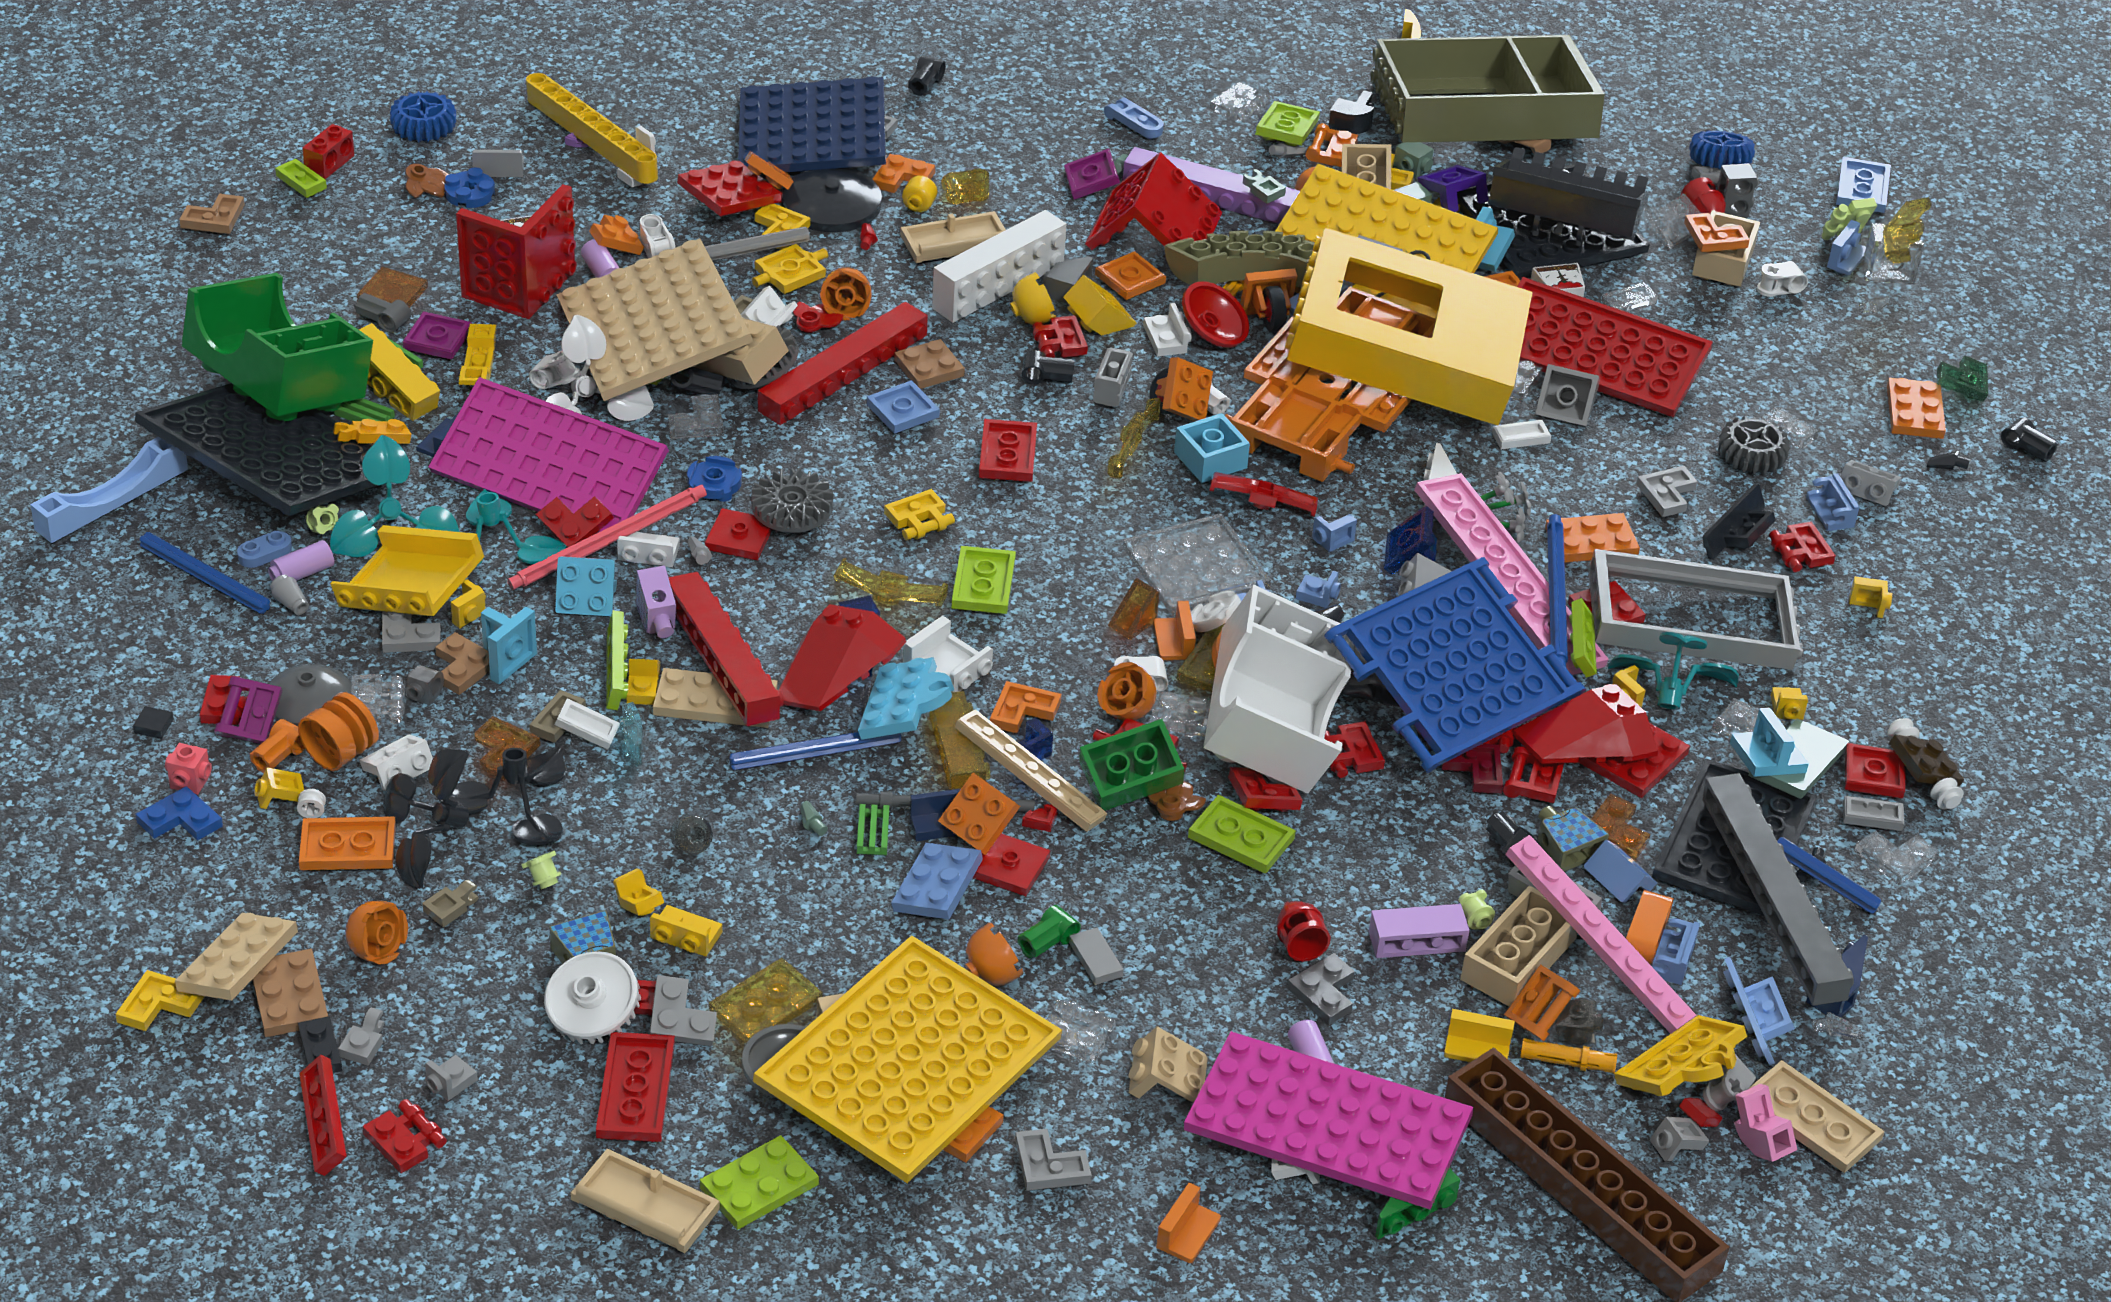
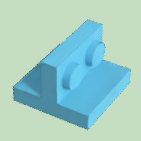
(1500, 244)
(508, 640)
(1769, 748)

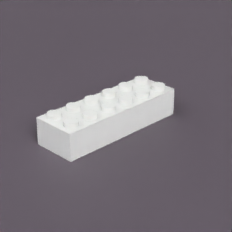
(997, 265)

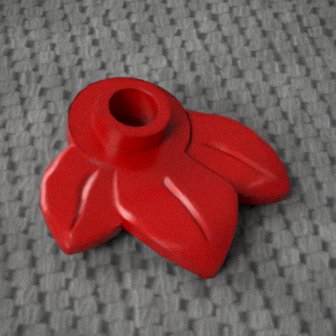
(813, 318)

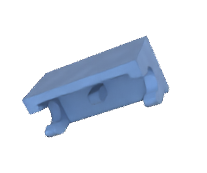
(1833, 503)
(1675, 950)

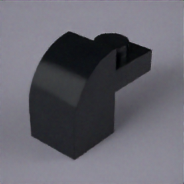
(1352, 116)

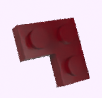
(1484, 765)

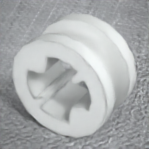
(311, 796)

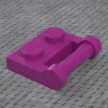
(257, 713)

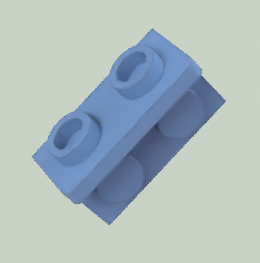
(1846, 251)

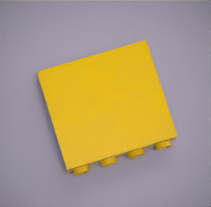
(411, 571)

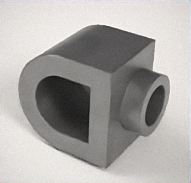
(424, 684)

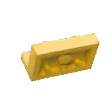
(685, 930)

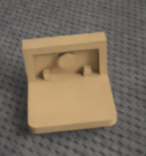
(1169, 1062)

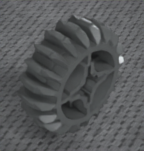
(1753, 445)

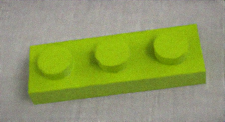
(1583, 638)

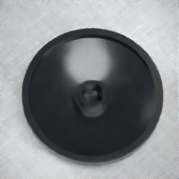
(834, 199)

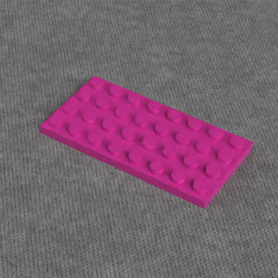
(543, 452)
(1329, 1119)

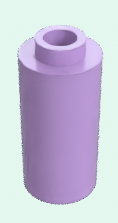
(598, 259)
(302, 562)
(1307, 1039)

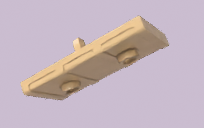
(949, 236)
(646, 1200)

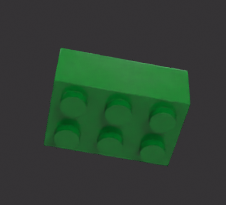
(1131, 765)

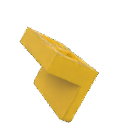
(1476, 1034)

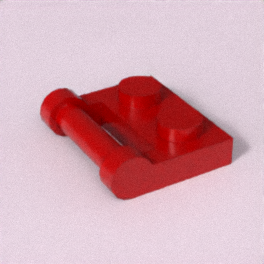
(1543, 778)

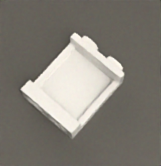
(951, 654)

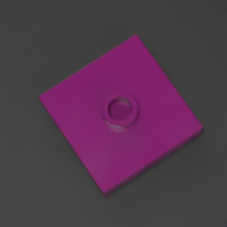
(1091, 174)
(437, 335)

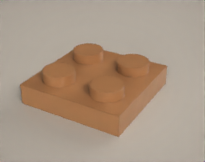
(929, 364)

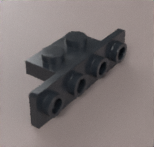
(1739, 524)

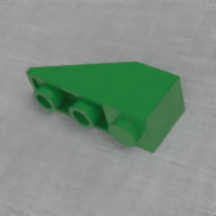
(1400, 1213)

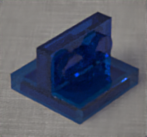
(1411, 538)

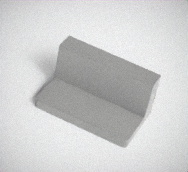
(499, 162)

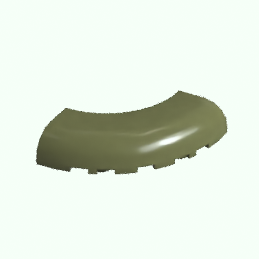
(1230, 257)

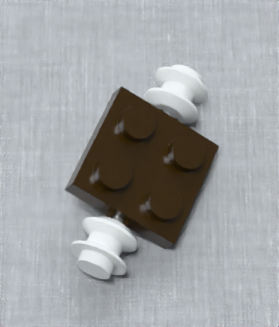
(1927, 763)

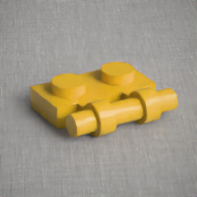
(916, 509)

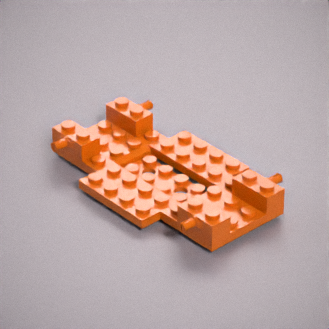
(1306, 414)

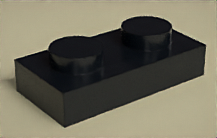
(319, 1038)

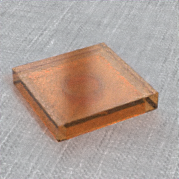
(394, 285)

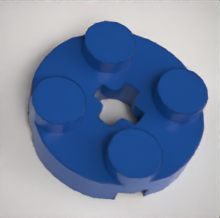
(470, 188)
(716, 488)

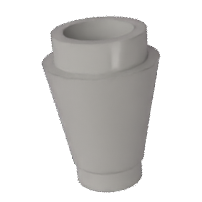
(289, 594)

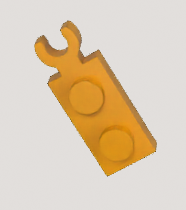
(370, 430)

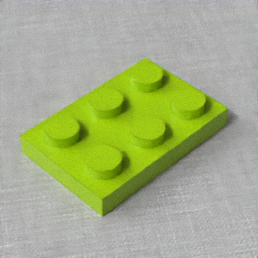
(1287, 123)
(983, 579)
(1241, 834)
(759, 1182)

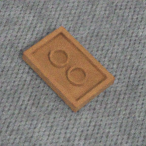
(289, 992)

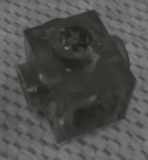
(1579, 1022)

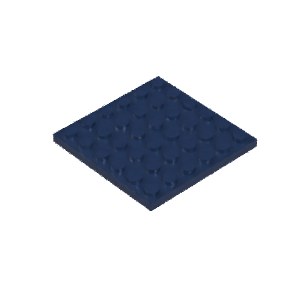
(814, 124)

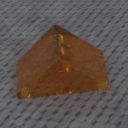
(1136, 610)

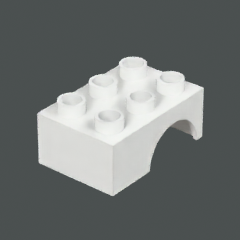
(1276, 690)

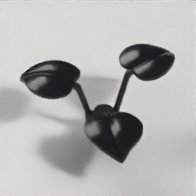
(517, 769)
(444, 773)

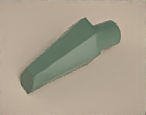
(1119, 164)
(812, 819)

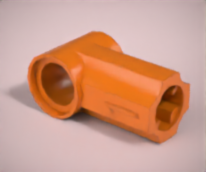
(281, 742)

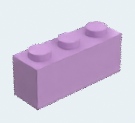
(1418, 931)

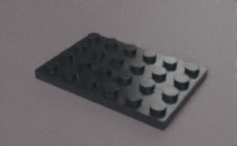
(1697, 853)

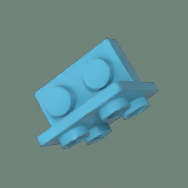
(585, 586)

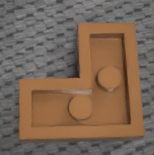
(217, 219)
(467, 662)

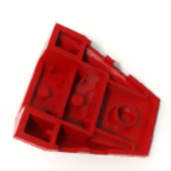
(835, 653)
(1591, 725)

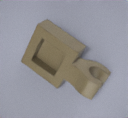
(449, 904)

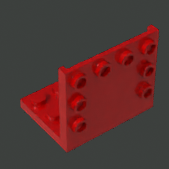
(1161, 202)
(517, 265)

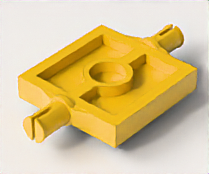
(790, 268)

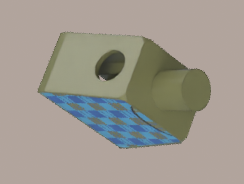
(1569, 836)
(581, 936)

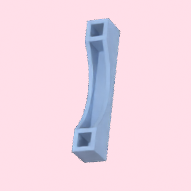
(64, 513)

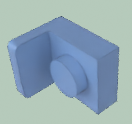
(1334, 534)
(1319, 591)

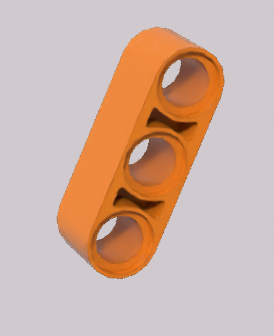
(1649, 923)

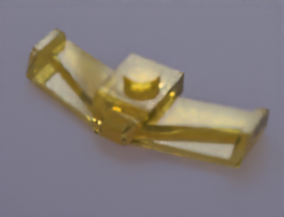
(1904, 230)
(1132, 436)
(890, 586)

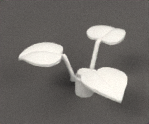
(586, 341)

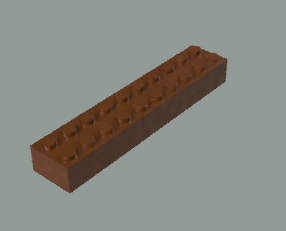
(1588, 1176)

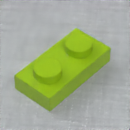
(301, 178)

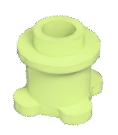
(328, 515)
(543, 870)
(1477, 912)

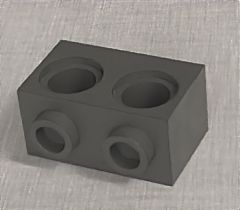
(1738, 186)

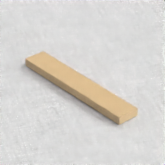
(1031, 770)

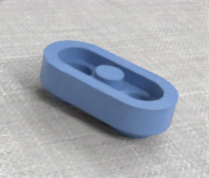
(264, 549)

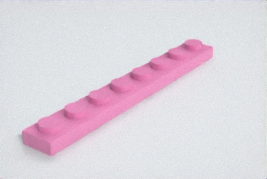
(1600, 934)

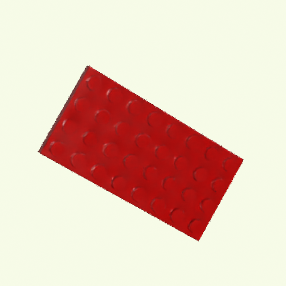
(1627, 352)

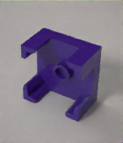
(1452, 180)

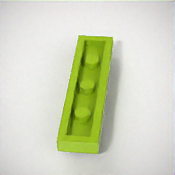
(615, 666)

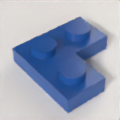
(181, 809)

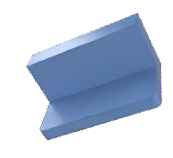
(1618, 871)

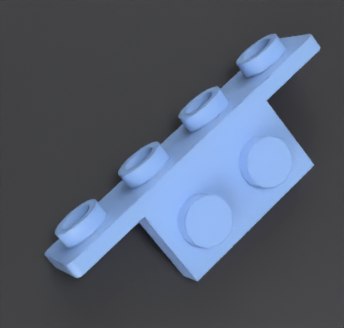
(1764, 1009)

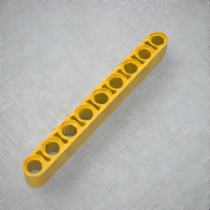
(592, 128)

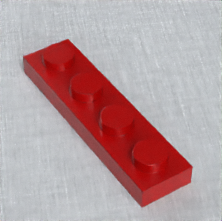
(322, 1115)

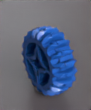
(423, 116)
(1721, 148)

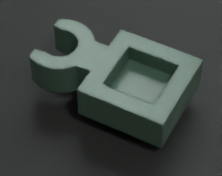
(1264, 188)

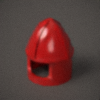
(1703, 197)
(1302, 931)

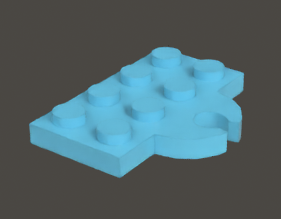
(902, 695)

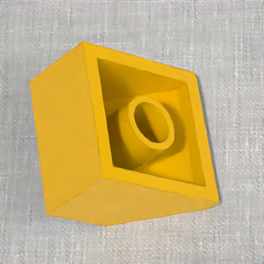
(1097, 308)

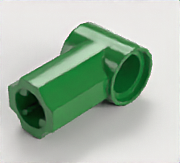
(1053, 928)

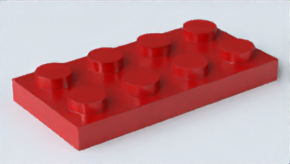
(635, 1087)

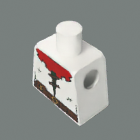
(1563, 277)

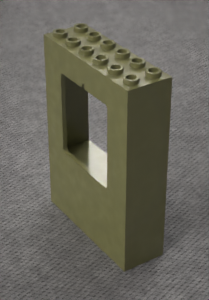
(1537, 84)

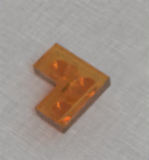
(502, 736)
(1613, 818)

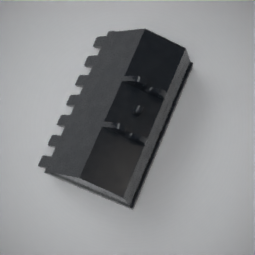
(1568, 196)

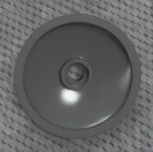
(307, 689)
(764, 1046)

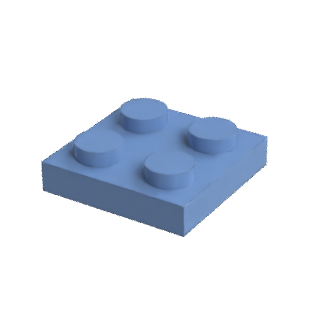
(903, 407)

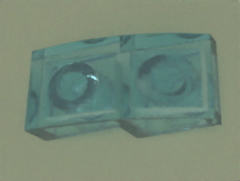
(633, 733)

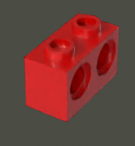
(329, 150)

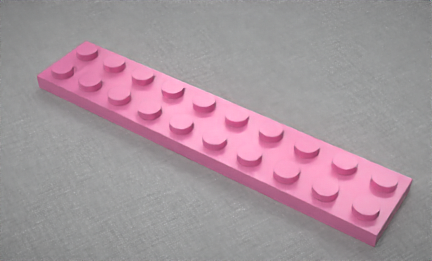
(1482, 535)

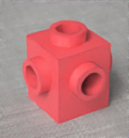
(188, 767)

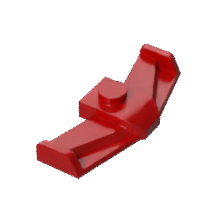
(1264, 493)

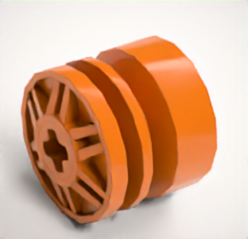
(338, 731)

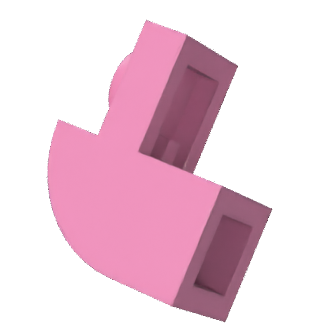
(1759, 1128)

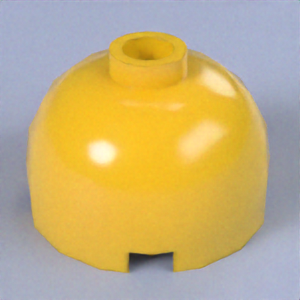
(1032, 301)

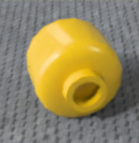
(919, 194)

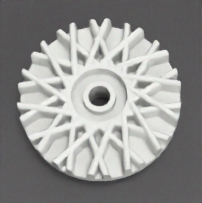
(591, 996)

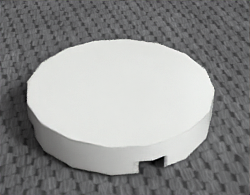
(1215, 612)

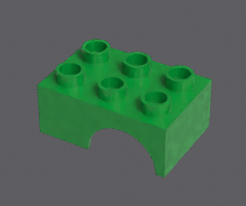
(253, 343)

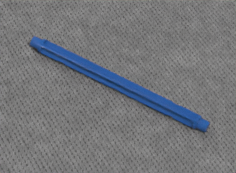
(1557, 589)

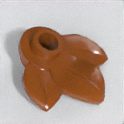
(424, 179)
(1176, 800)

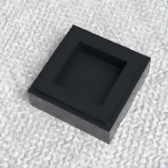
(153, 722)

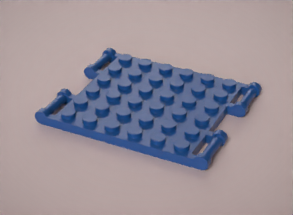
(1455, 662)

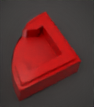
(1041, 818)

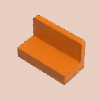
(1175, 635)
(1186, 1226)

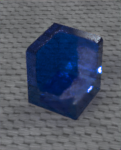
(1038, 739)

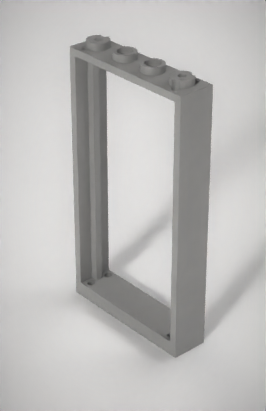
(1694, 575)

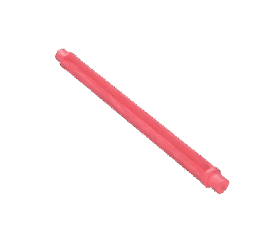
(608, 536)

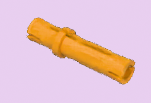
(1572, 1056)

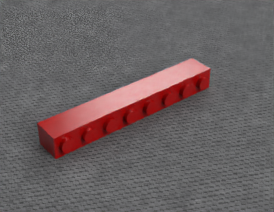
(842, 363)
(725, 650)

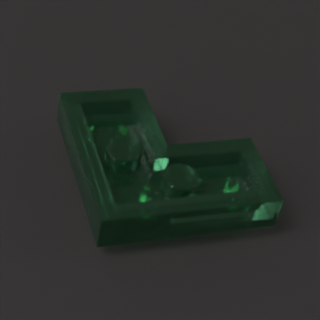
(1968, 379)

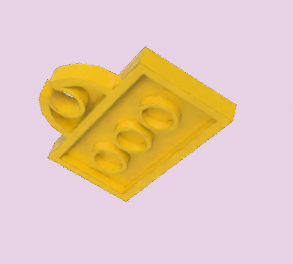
(1688, 1055)

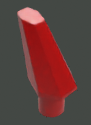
(867, 236)

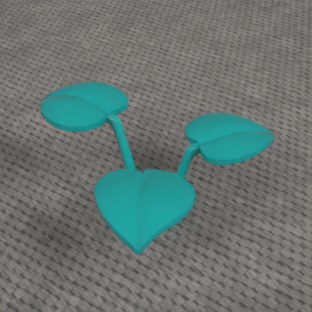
(383, 464)
(490, 510)
(1671, 689)

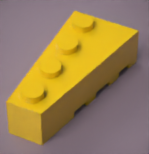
(398, 378)

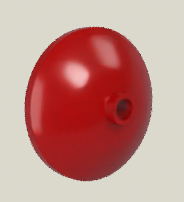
(1215, 314)

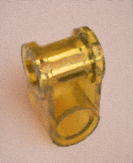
(969, 186)

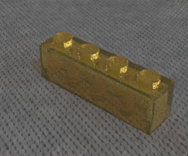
(957, 753)

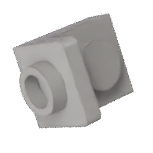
(449, 1077)
(1677, 1134)

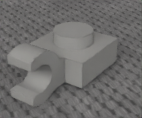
(363, 1043)

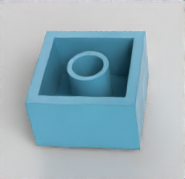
(1211, 447)

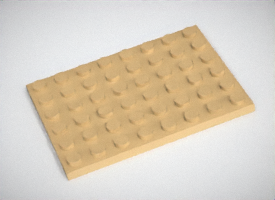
(657, 317)

